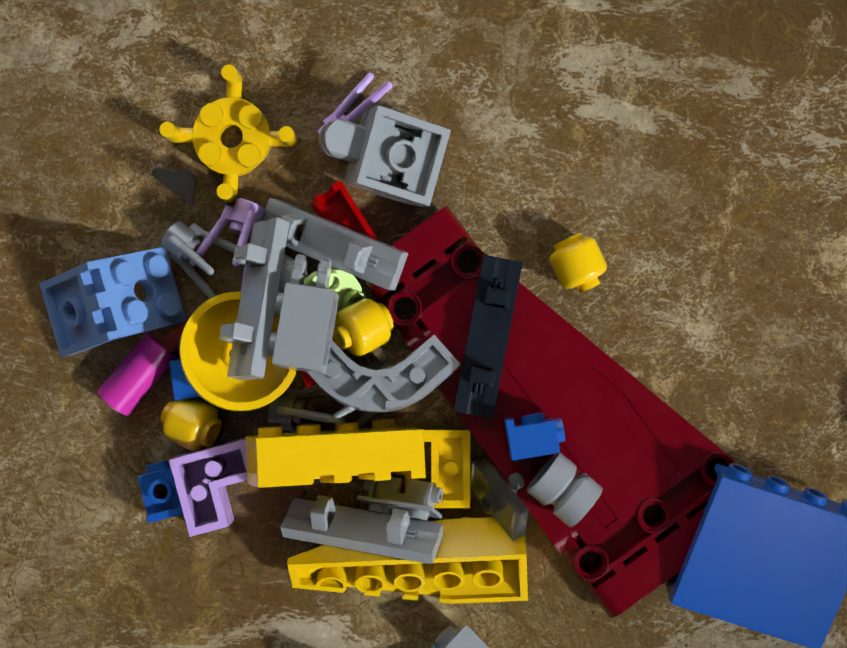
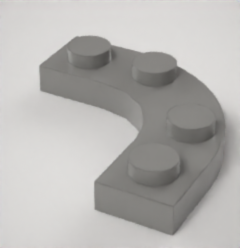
(390, 387)

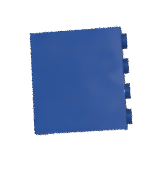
(766, 558)

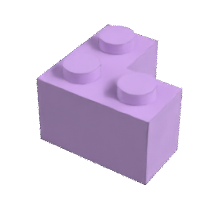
(202, 484)

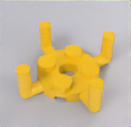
(215, 119)

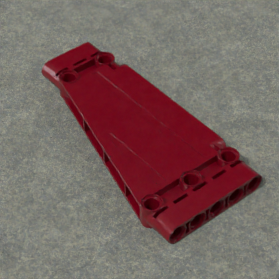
(610, 422)

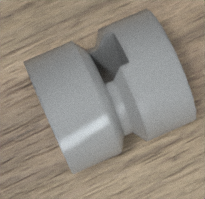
(562, 487)

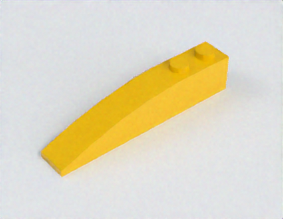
(471, 566)

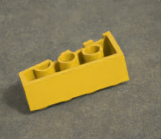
(335, 454)

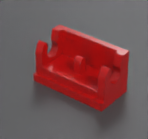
(341, 209)

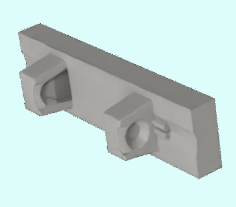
(345, 247)
(258, 298)
(363, 530)

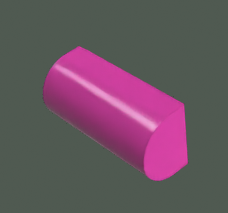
(136, 374)

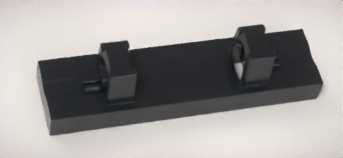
(487, 336)

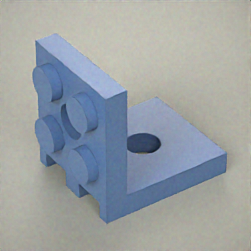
(99, 300)

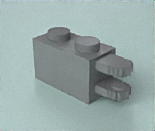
(305, 320)

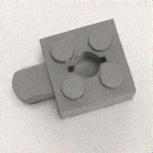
(388, 154)

